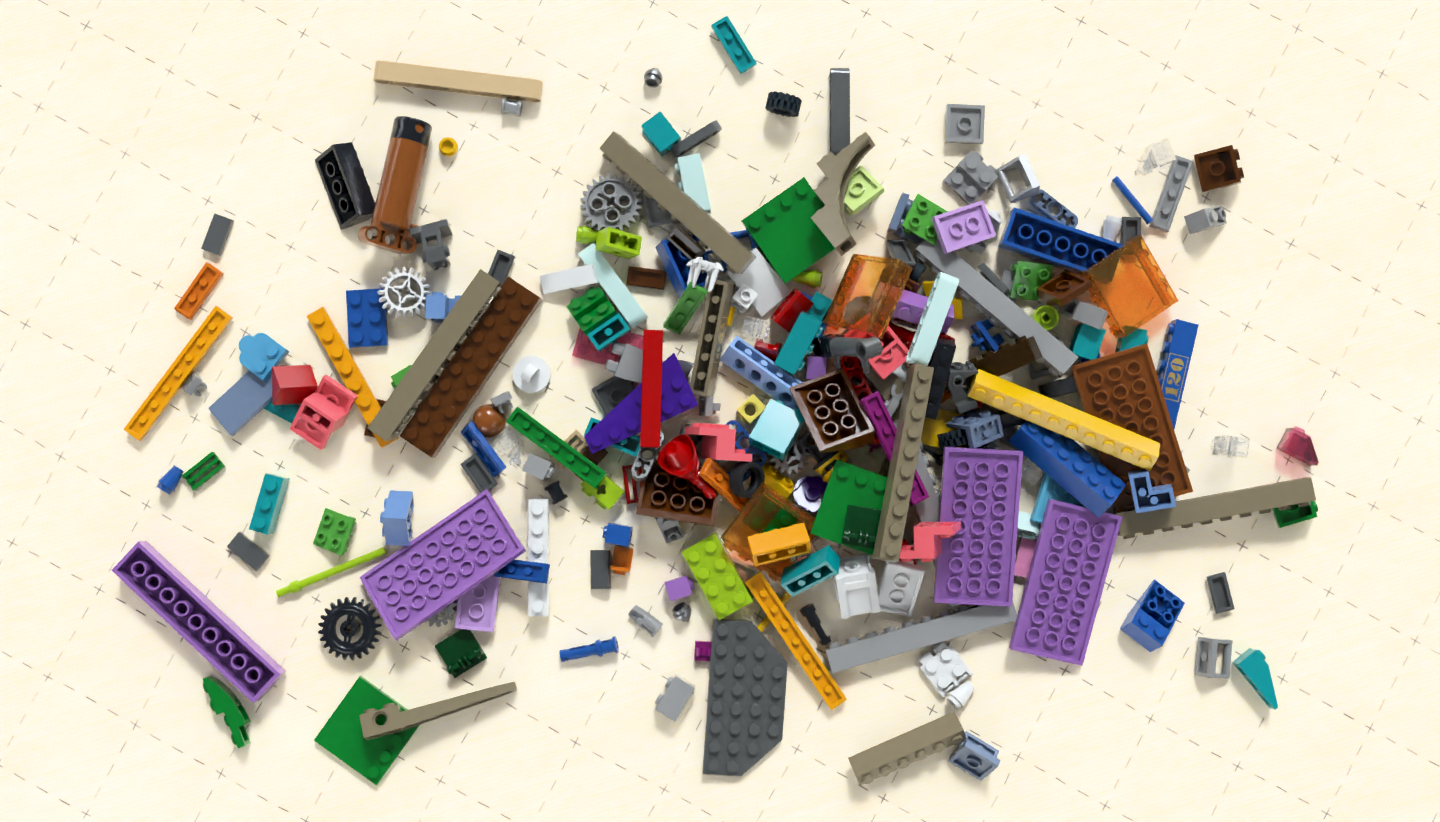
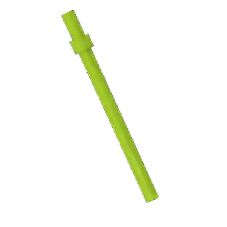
(297, 586)

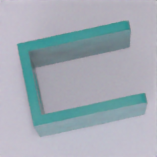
(660, 133)
(1086, 341)

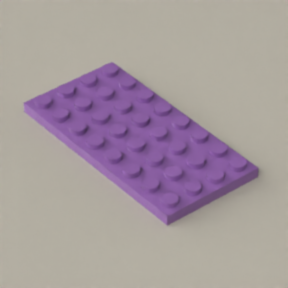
(983, 495)
(442, 564)
(1065, 582)

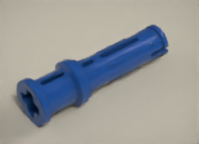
(597, 648)

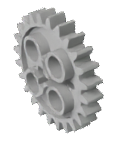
(622, 192)

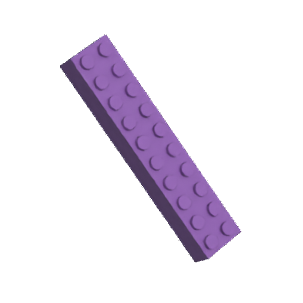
(198, 621)

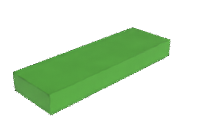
(684, 308)

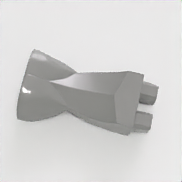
(631, 361)

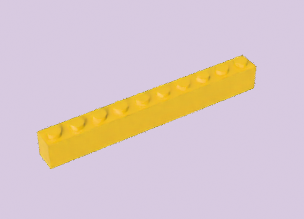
(1064, 420)

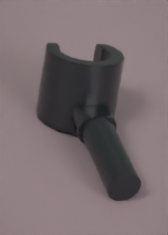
(933, 454)

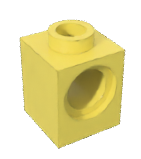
(754, 401)

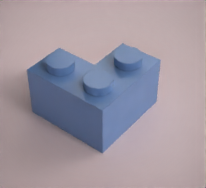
(439, 306)
(1147, 497)
(397, 518)

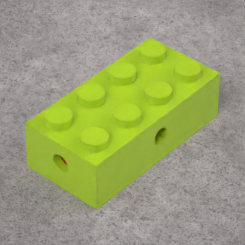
(718, 575)

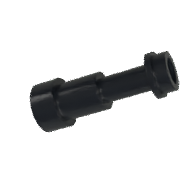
(809, 613)

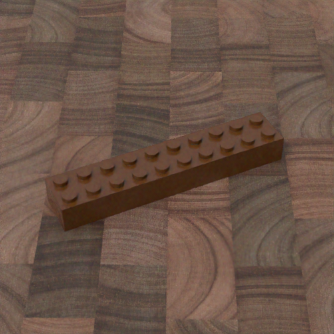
(471, 368)

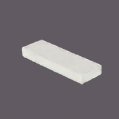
(568, 278)

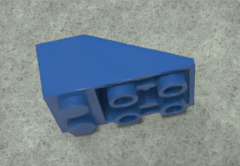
(1152, 616)

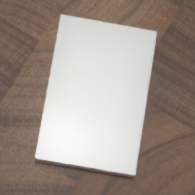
(763, 281)
(900, 587)

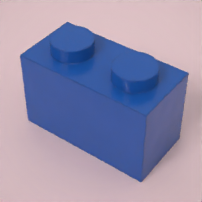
(617, 534)

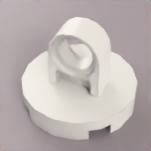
(531, 374)

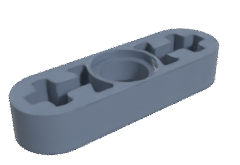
(1045, 211)

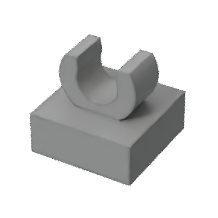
(192, 384)
(502, 399)
(707, 406)

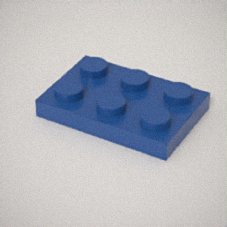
(366, 319)

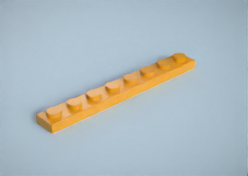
(346, 367)
(178, 373)
(795, 640)

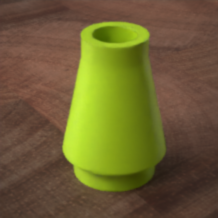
(586, 235)
(810, 278)

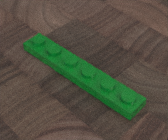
(557, 447)

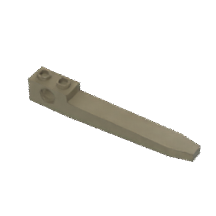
(403, 720)

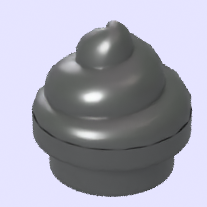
(653, 77)
(682, 612)

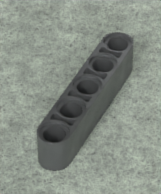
(839, 109)

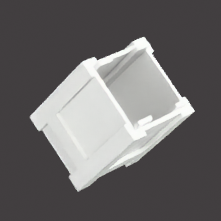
(856, 586)

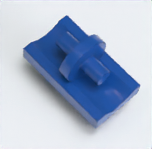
(983, 339)

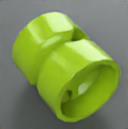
(1046, 316)

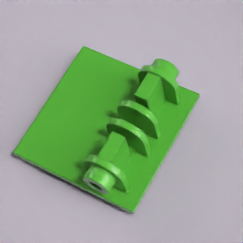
(919, 219)
(1028, 278)
(334, 531)

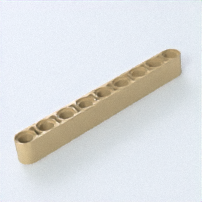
(458, 81)

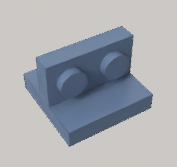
(975, 757)

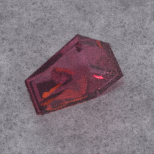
(1298, 445)

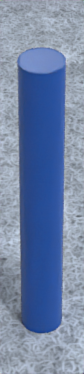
(1132, 200)

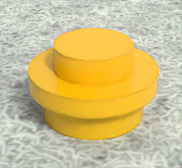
(448, 146)

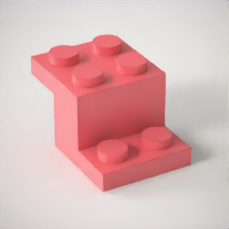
(893, 352)
(323, 412)
(718, 442)
(928, 540)

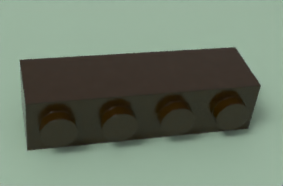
(1007, 358)

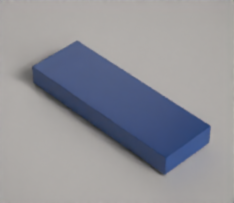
(483, 449)
(525, 571)

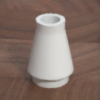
(1111, 227)
(960, 695)

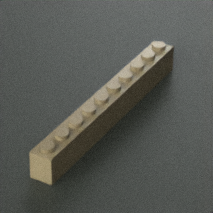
(678, 203)
(434, 356)
(903, 463)
(1219, 505)

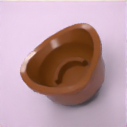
(489, 420)

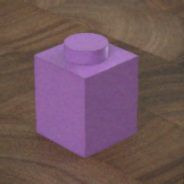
(815, 367)
(679, 587)

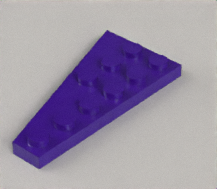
(626, 416)

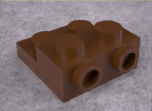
(1218, 168)
(1063, 288)

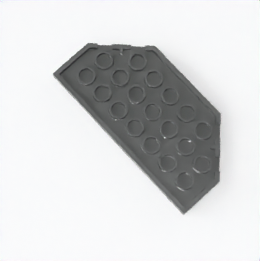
(742, 698)

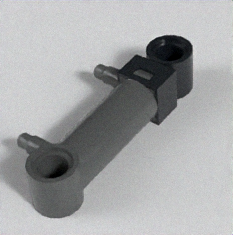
(837, 345)

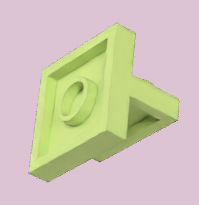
(861, 191)

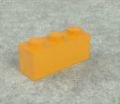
(779, 544)

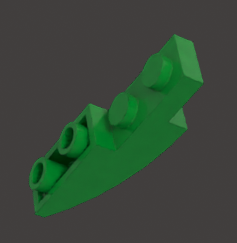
(226, 701)

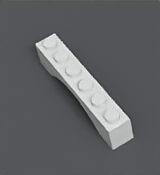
(538, 552)

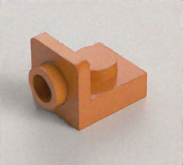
(621, 560)

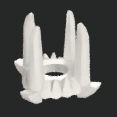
(698, 265)

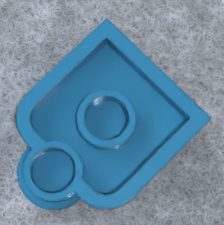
(260, 354)

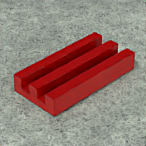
(635, 500)

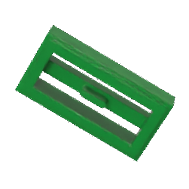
(190, 481)

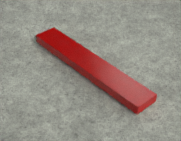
(651, 388)

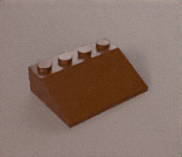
(833, 412)
(675, 499)

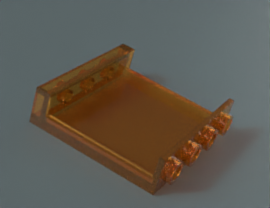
(1129, 287)
(868, 294)
(755, 518)

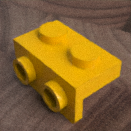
(777, 481)

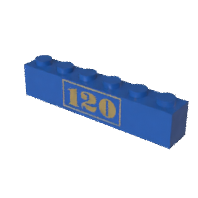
(1175, 363)

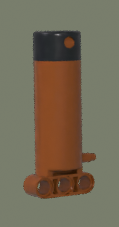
(399, 186)

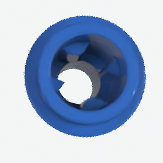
(170, 480)

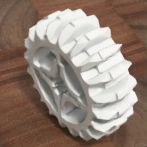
(395, 290)

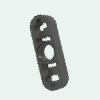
(696, 138)
(646, 469)

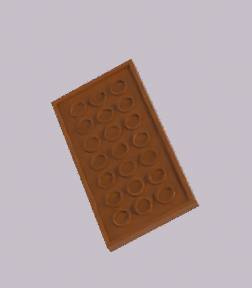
(1129, 395)

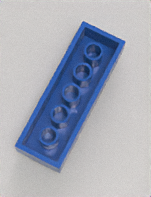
(1053, 242)
(1069, 466)

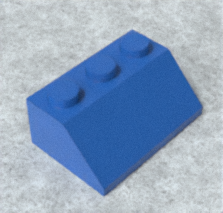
(676, 266)

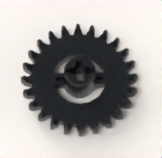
(351, 609)

